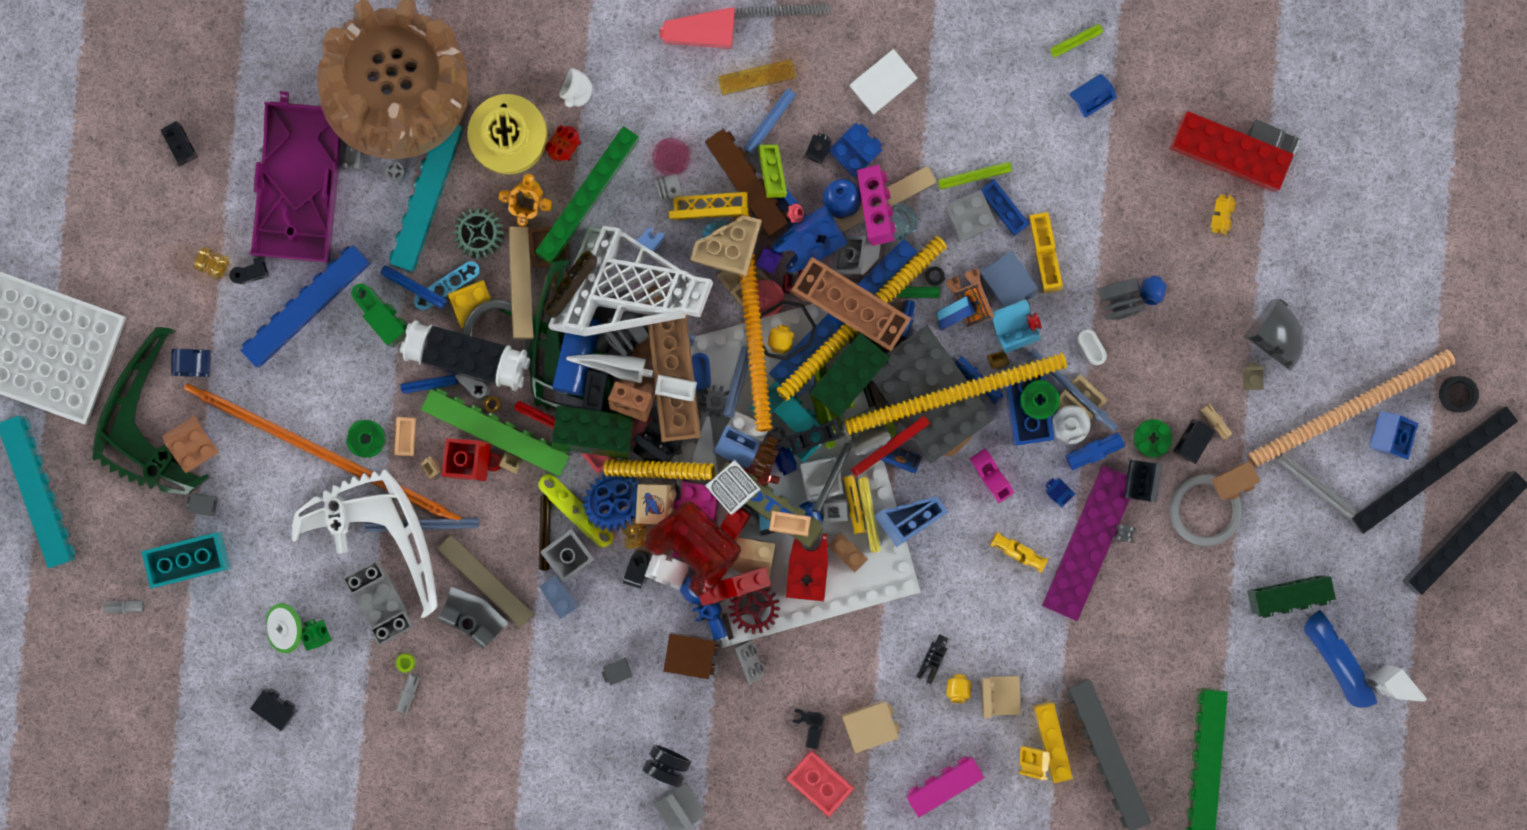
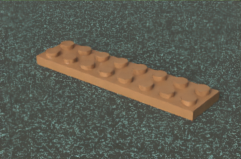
(673, 358)

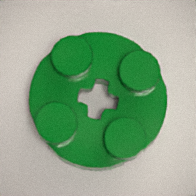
(1031, 392)
(1146, 429)
(377, 439)

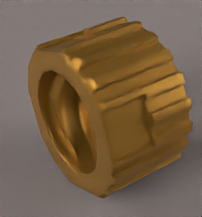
(498, 402)

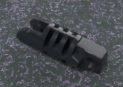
(933, 658)

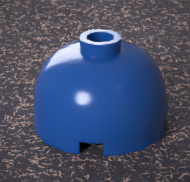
(842, 198)

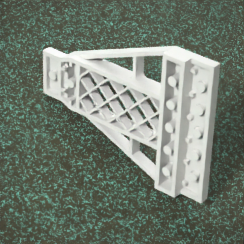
(685, 295)

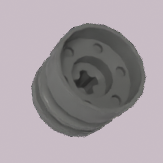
(1121, 299)
(622, 337)

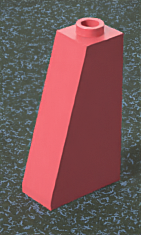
(703, 30)

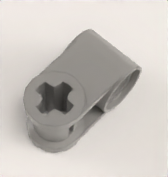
(472, 385)

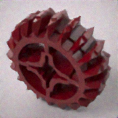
(770, 603)

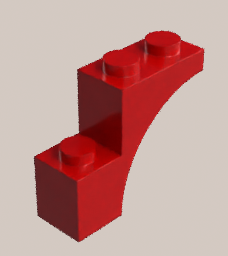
(737, 586)

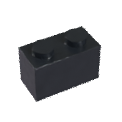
(274, 709)

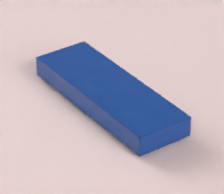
(1004, 208)

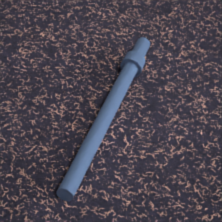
(1099, 414)

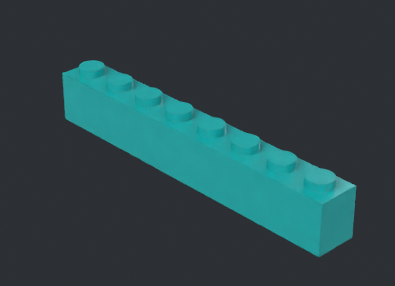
(424, 203)
(36, 491)

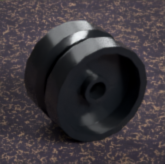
(666, 765)

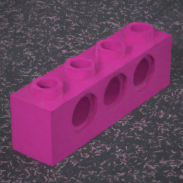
(868, 179)

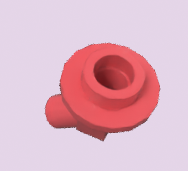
(795, 213)

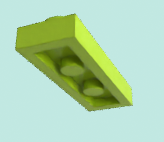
(772, 171)

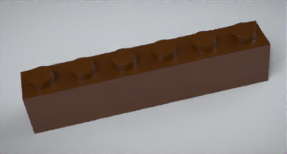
(744, 180)

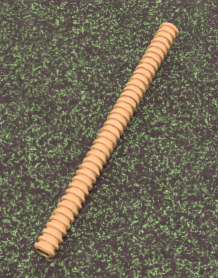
(1354, 407)

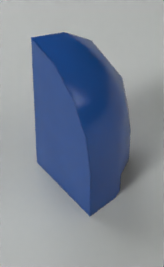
(688, 594)

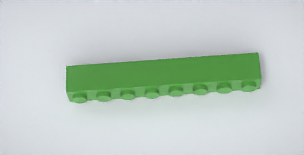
(495, 432)

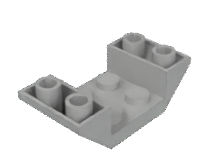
(379, 602)

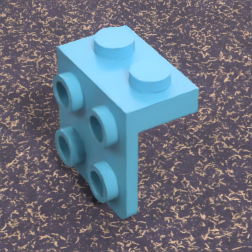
(1013, 328)

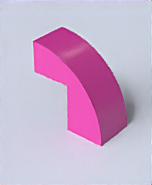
(991, 476)

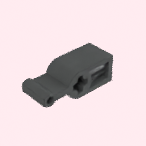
(1274, 136)

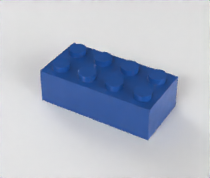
(1023, 427)

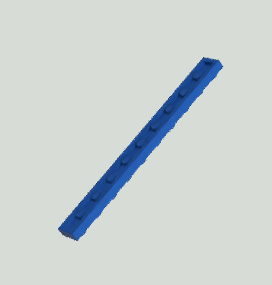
(829, 325)

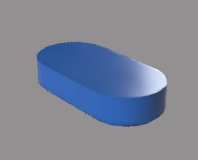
(701, 371)

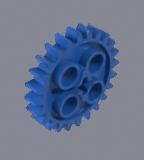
(613, 501)

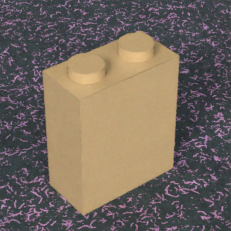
(871, 726)

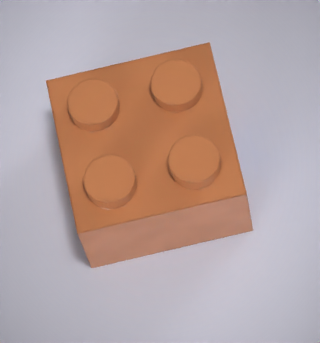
(190, 444)

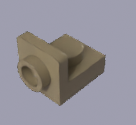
(1253, 377)

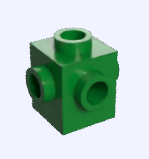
(315, 634)

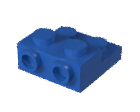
(856, 149)

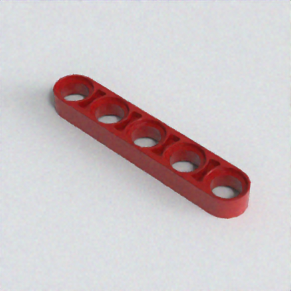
(890, 446)

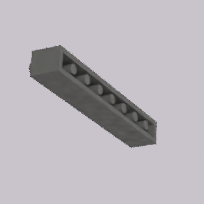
(1108, 754)

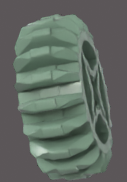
(473, 240)

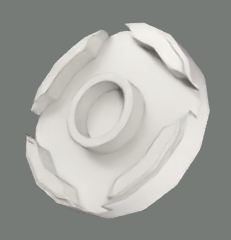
(1071, 424)

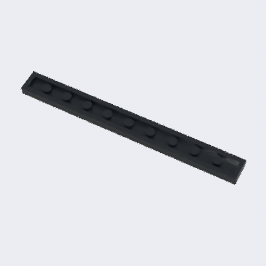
(1434, 469)

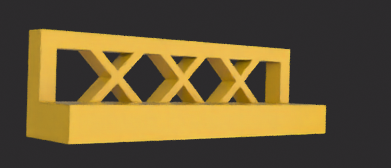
(713, 212)

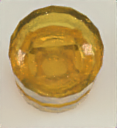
(209, 262)
(629, 540)

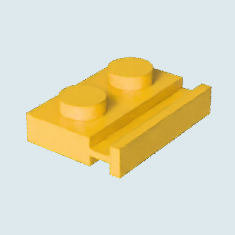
(1034, 762)

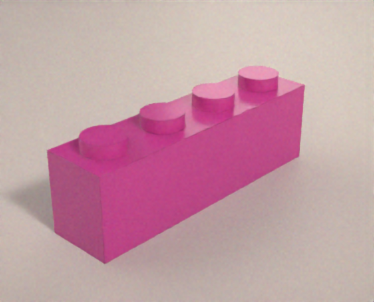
(945, 786)

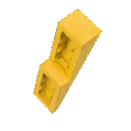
(1045, 252)

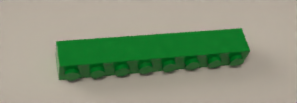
(587, 195)
(1207, 759)

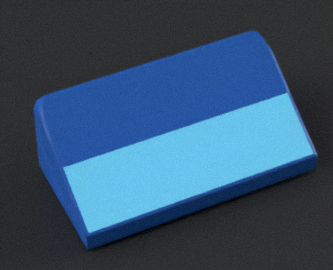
(955, 312)

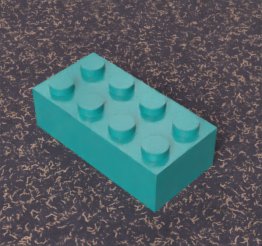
(185, 560)

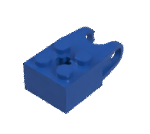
(806, 241)

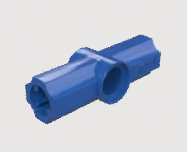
(1095, 451)

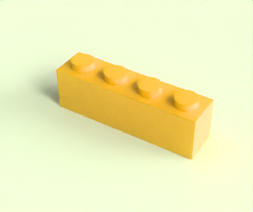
(1053, 741)

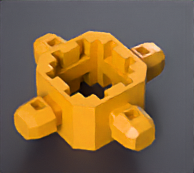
(526, 186)

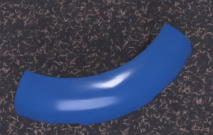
(1340, 661)

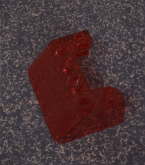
(697, 542)

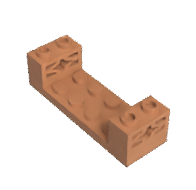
(850, 304)
(634, 397)

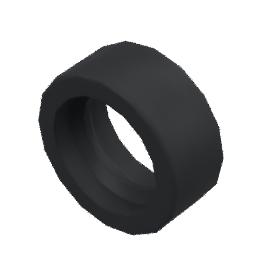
(1443, 394)

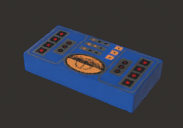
(903, 459)

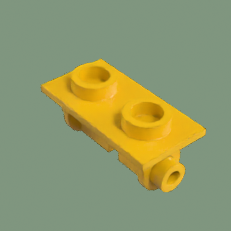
(1225, 207)

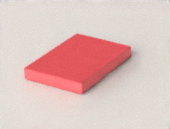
(820, 783)

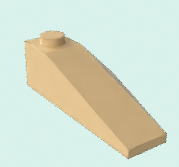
(754, 555)

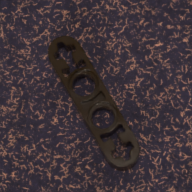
(570, 284)

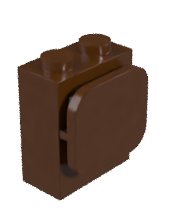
(690, 655)

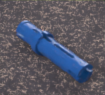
(972, 373)

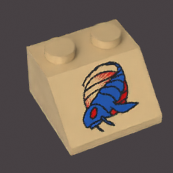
(654, 502)

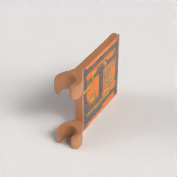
(975, 294)

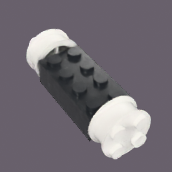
(465, 355)

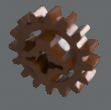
(765, 456)

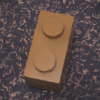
(1236, 480)

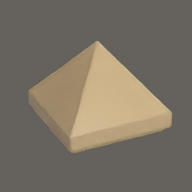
(510, 462)
(431, 467)

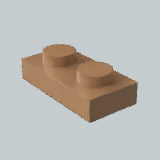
(847, 552)

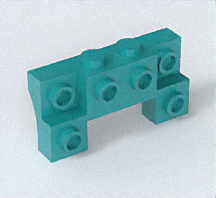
(794, 416)

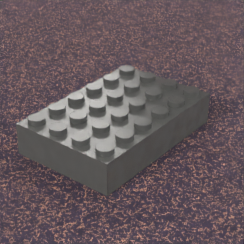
(923, 367)

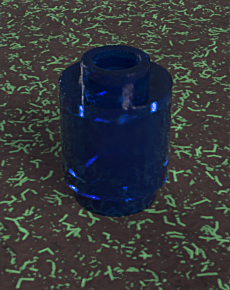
(785, 461)

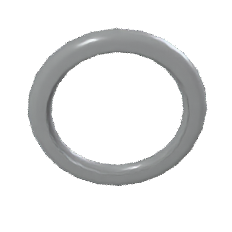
(1185, 533)

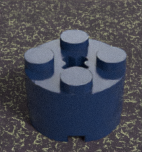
(190, 362)

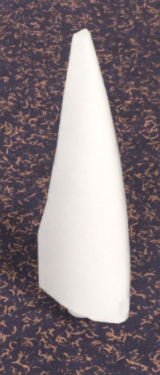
(624, 367)

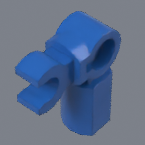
(712, 612)

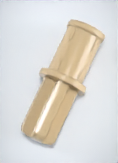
(1216, 421)

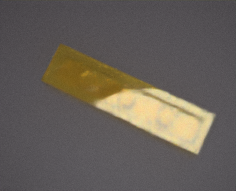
(756, 77)

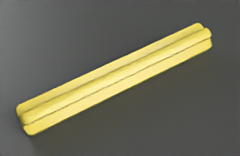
(869, 514)

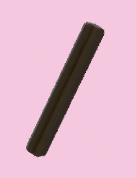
(544, 537)

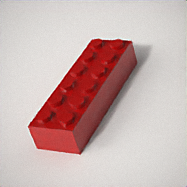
(1231, 151)

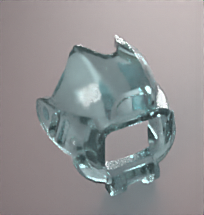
(902, 225)

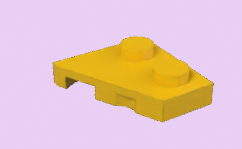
(467, 299)

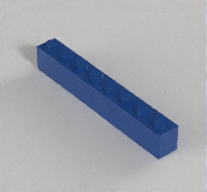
(305, 306)

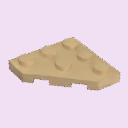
(729, 246)

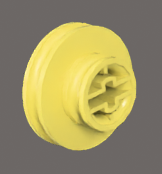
(525, 142)

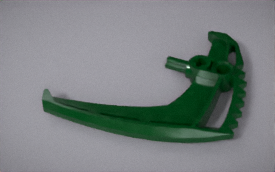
(552, 348)
(126, 435)

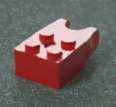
(811, 563)

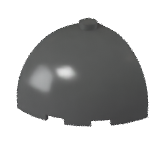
(1278, 333)

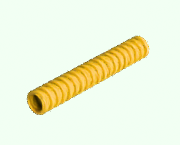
(659, 469)

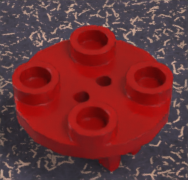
(563, 143)

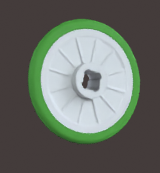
(283, 628)

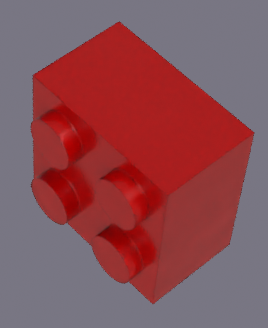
(466, 459)

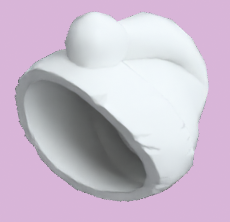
(576, 89)

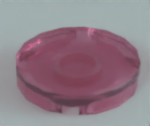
(671, 156)

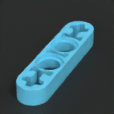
(445, 282)

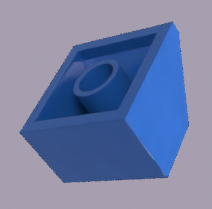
(1394, 435)

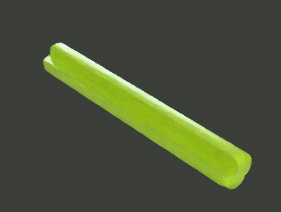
(975, 175)

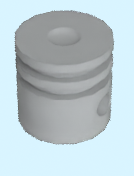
(668, 187)

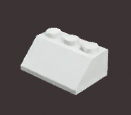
(1395, 684)

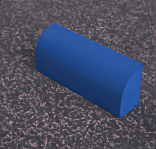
(571, 376)

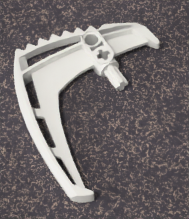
(378, 510)

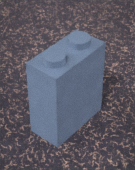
(1008, 280)
(559, 596)

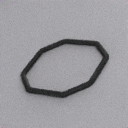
(810, 320)

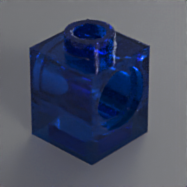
(1058, 491)

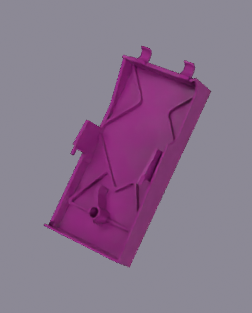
(295, 183)

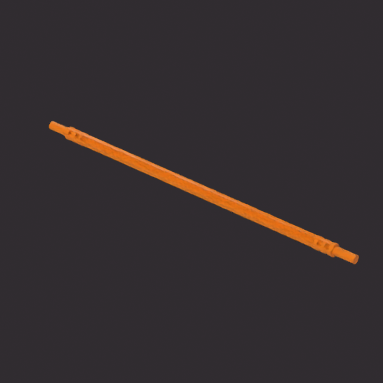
(312, 448)

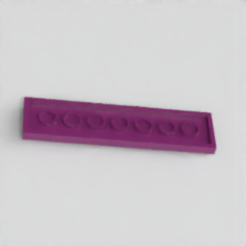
(1088, 544)

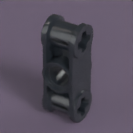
(825, 430)

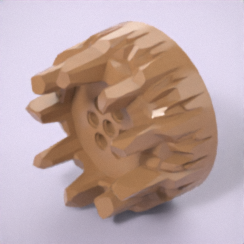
(405, 120)

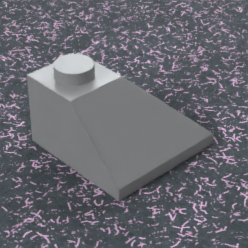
(856, 255)

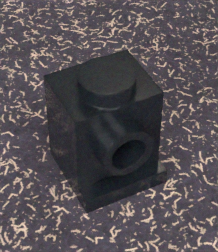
(814, 154)

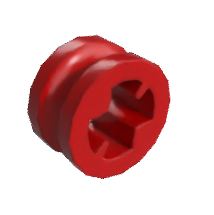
(1034, 322)

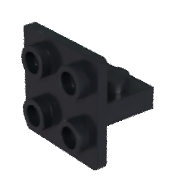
(651, 447)
(1143, 480)

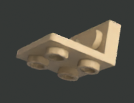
(1000, 696)

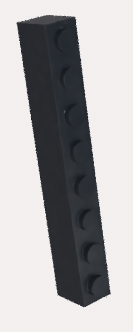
(1465, 532)

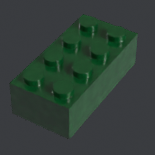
(849, 375)
(592, 432)
(1291, 595)

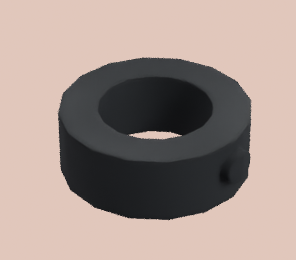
(927, 276)

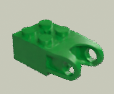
(380, 315)

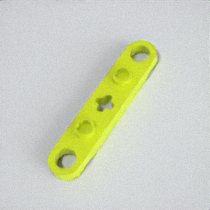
(567, 502)

